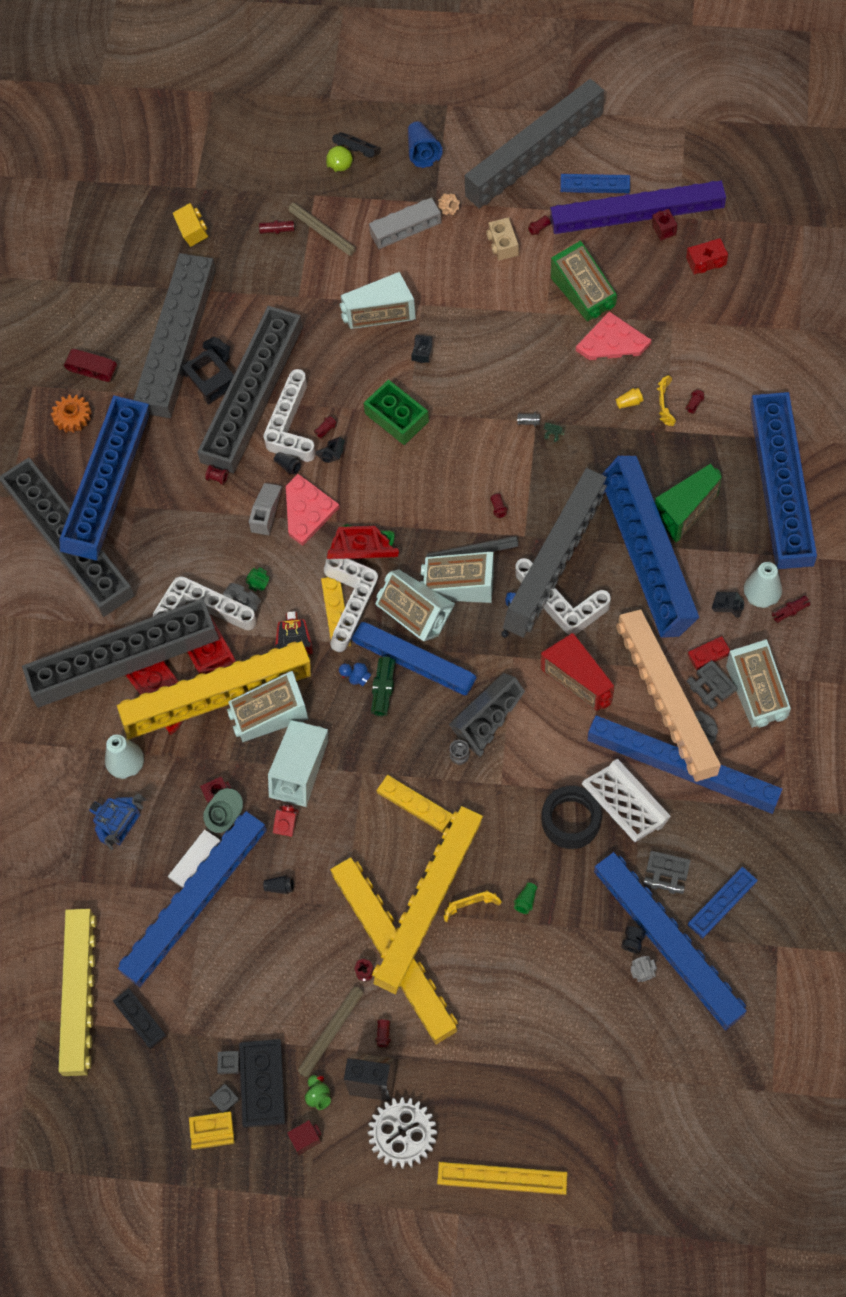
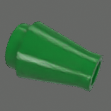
(525, 900)

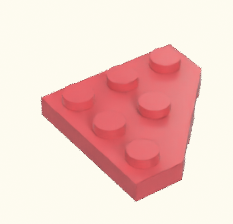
(612, 339)
(307, 509)

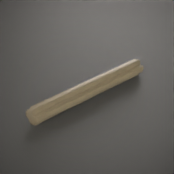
(321, 229)
(330, 1031)

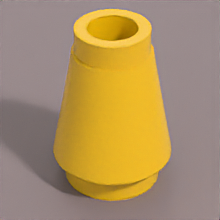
(630, 398)

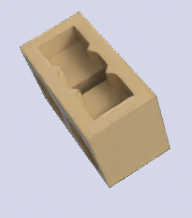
(505, 238)

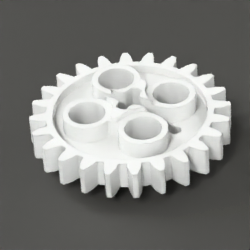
(412, 1149)

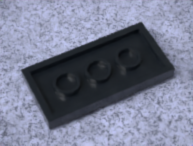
(262, 1083)

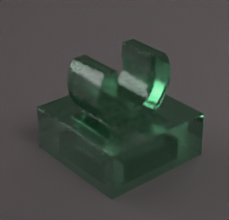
(553, 429)

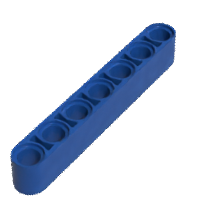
(414, 658)

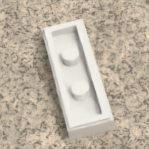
(195, 855)

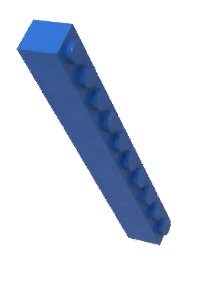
(667, 758)
(192, 899)
(670, 942)

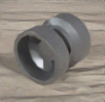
(460, 748)

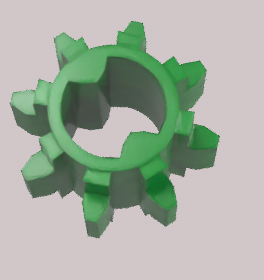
(257, 579)

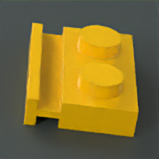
(211, 1130)

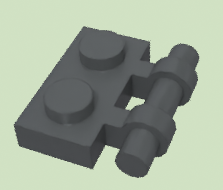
(717, 682)
(667, 866)

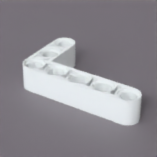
(285, 418)
(361, 586)
(219, 610)
(569, 614)

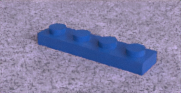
(595, 183)
(722, 902)

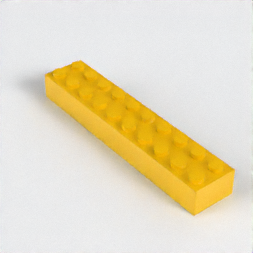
(210, 690)

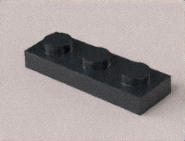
(139, 1018)

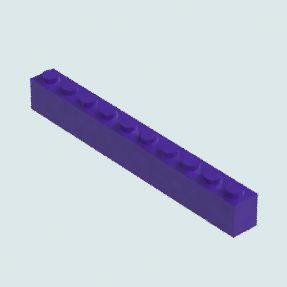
(637, 207)

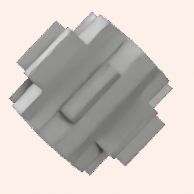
(643, 968)

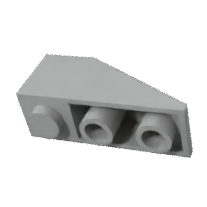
(265, 509)

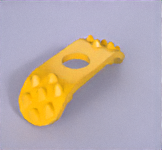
(667, 418)
(486, 896)

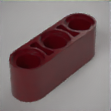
(90, 365)

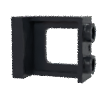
(216, 385)

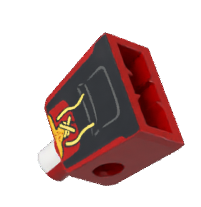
(293, 631)

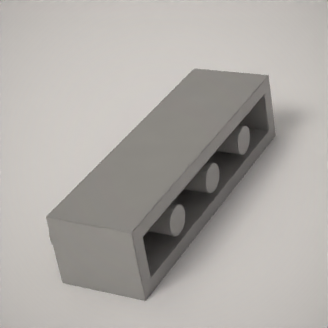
(405, 223)

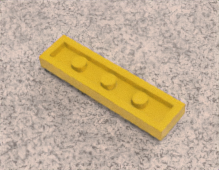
(333, 602)
(414, 803)

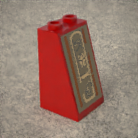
(578, 672)

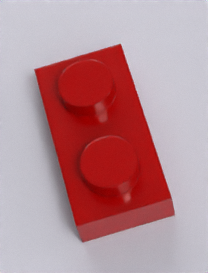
(713, 650)

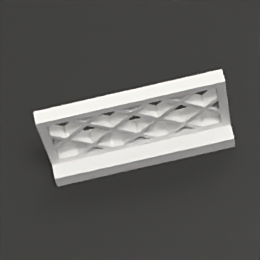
(634, 794)

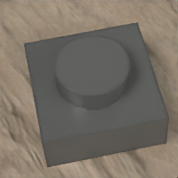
(228, 1062)
(224, 1099)

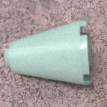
(763, 586)
(123, 757)

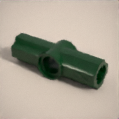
(383, 686)

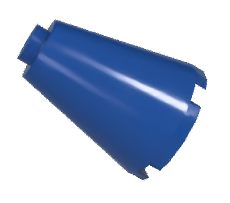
(422, 145)

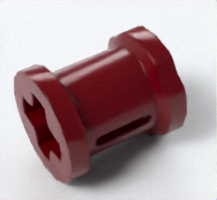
(216, 475)
(364, 977)

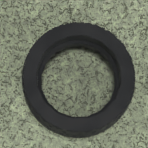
(571, 794)

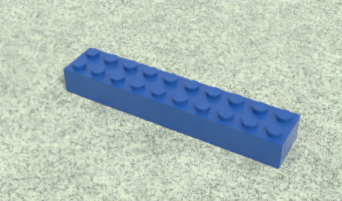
(104, 478)
(783, 481)
(649, 547)

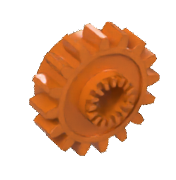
(71, 414)

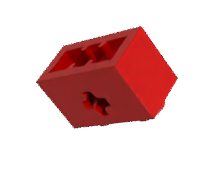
(707, 256)

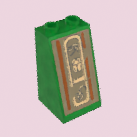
(582, 281)
(688, 500)

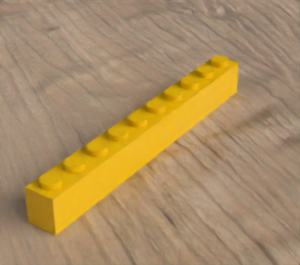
(427, 901)
(380, 929)

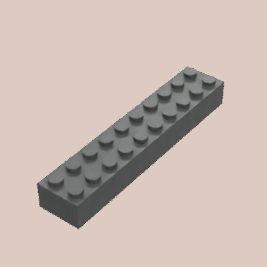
(534, 143)
(175, 334)
(250, 389)
(48, 516)
(554, 553)
(119, 653)

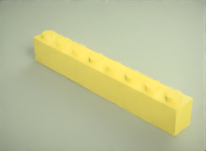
(76, 993)

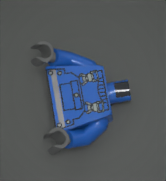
(116, 818)

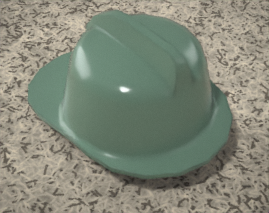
(223, 810)

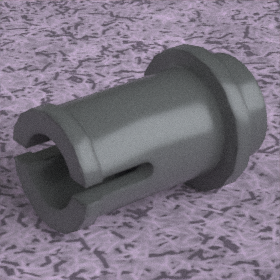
(528, 419)

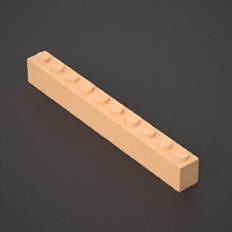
(668, 696)

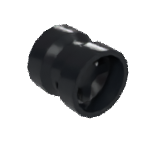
(633, 939)

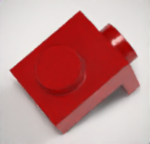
(285, 820)

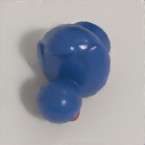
(358, 675)

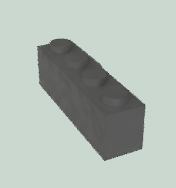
(487, 713)

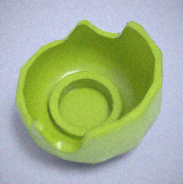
(339, 158)

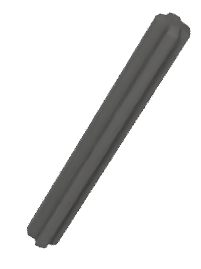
(489, 546)

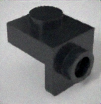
(219, 347)
(422, 349)
(332, 451)
(728, 603)

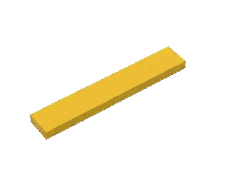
(502, 1178)

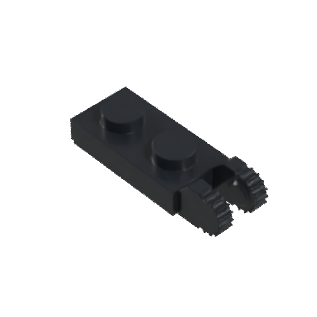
(356, 144)

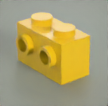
(190, 224)

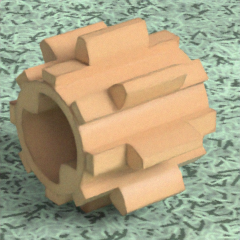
(448, 204)

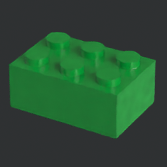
(396, 412)

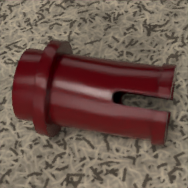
(535, 227)
(696, 398)
(328, 424)
(499, 509)
(383, 1029)

